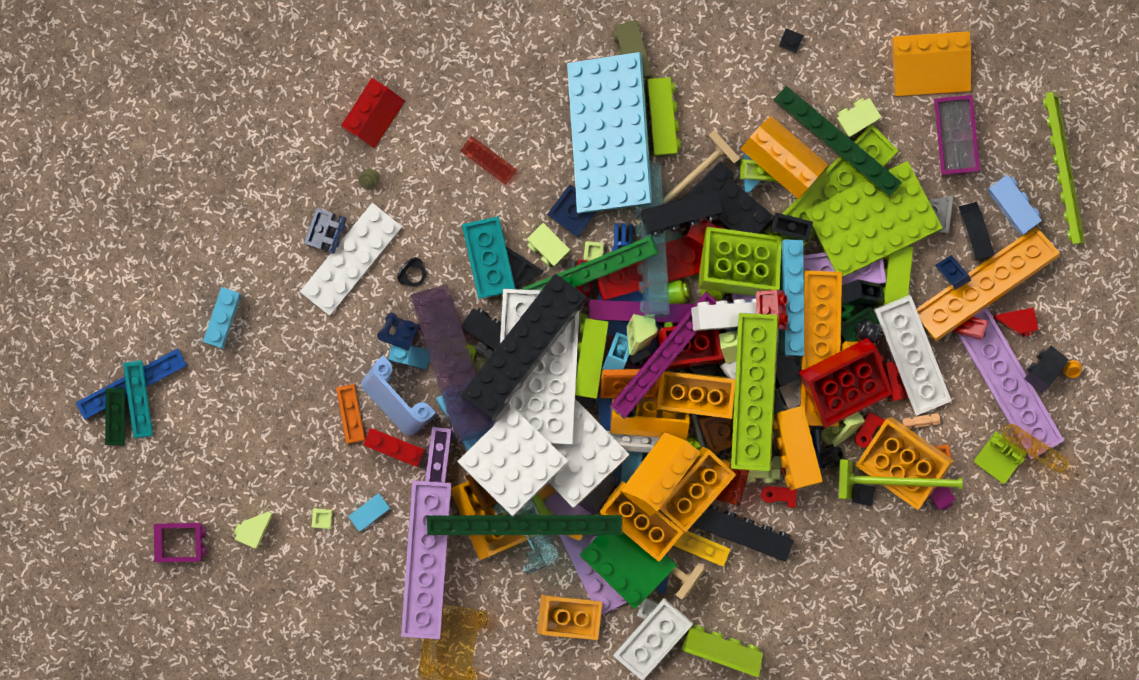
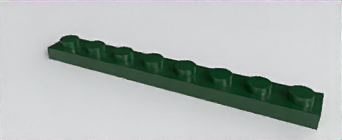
(837, 141)

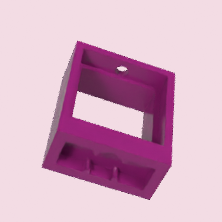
(200, 533)

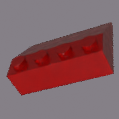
(846, 382)

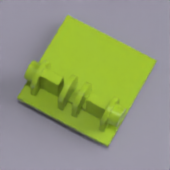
(999, 458)

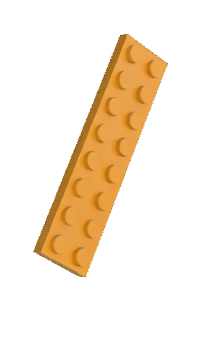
(987, 283)
(821, 327)

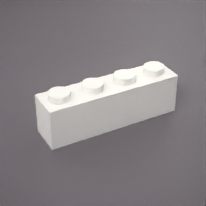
(720, 315)

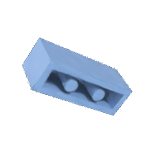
(1014, 204)

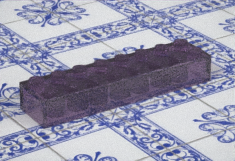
(449, 359)

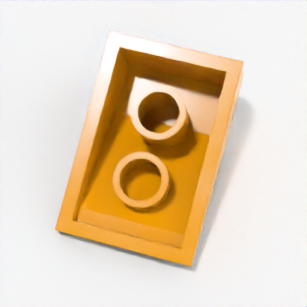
(569, 617)

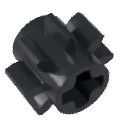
(831, 456)

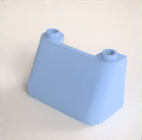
(405, 418)

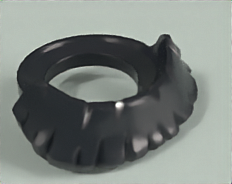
(402, 276)

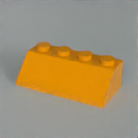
(696, 394)
(650, 421)
(796, 448)
(660, 472)
(697, 490)
(652, 533)

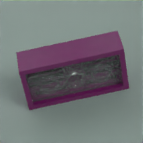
(956, 135)

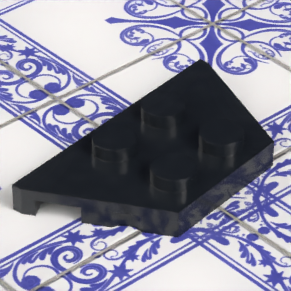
(522, 269)

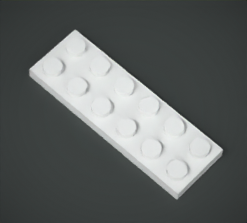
(351, 259)
(912, 355)

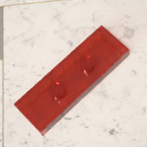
(488, 160)

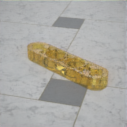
(1033, 450)

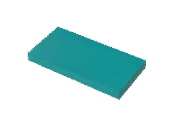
(488, 257)

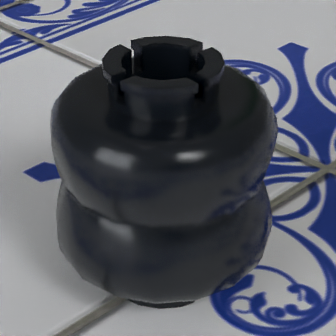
(868, 330)

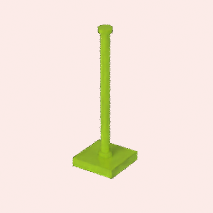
(848, 479)

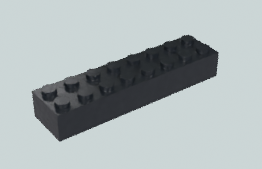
(523, 347)

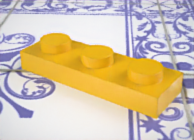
(703, 548)

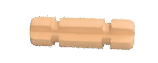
(921, 421)

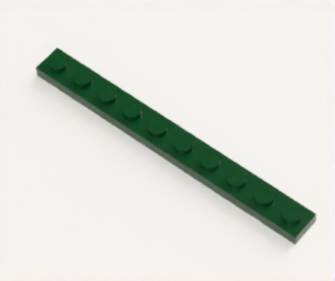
(524, 525)

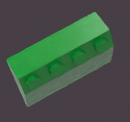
(627, 566)

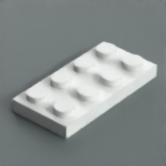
(653, 639)

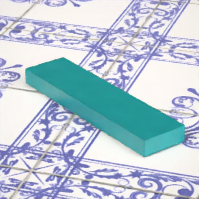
(138, 398)

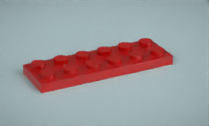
(682, 261)

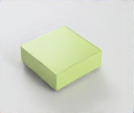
(593, 250)
(322, 518)

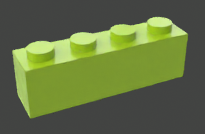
(662, 117)
(897, 275)
(591, 357)

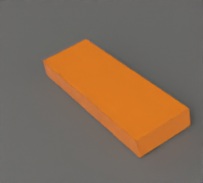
(350, 413)

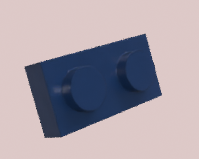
(953, 272)

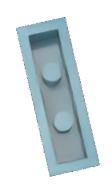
(222, 317)

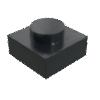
(791, 40)
(639, 357)
(863, 494)

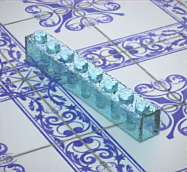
(654, 269)

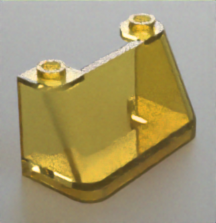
(453, 653)

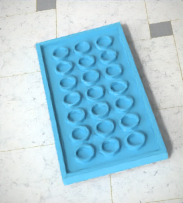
(609, 133)

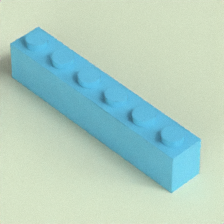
(793, 284)

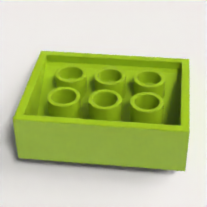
(740, 262)
(723, 651)

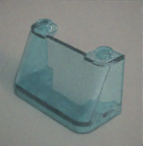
(543, 546)

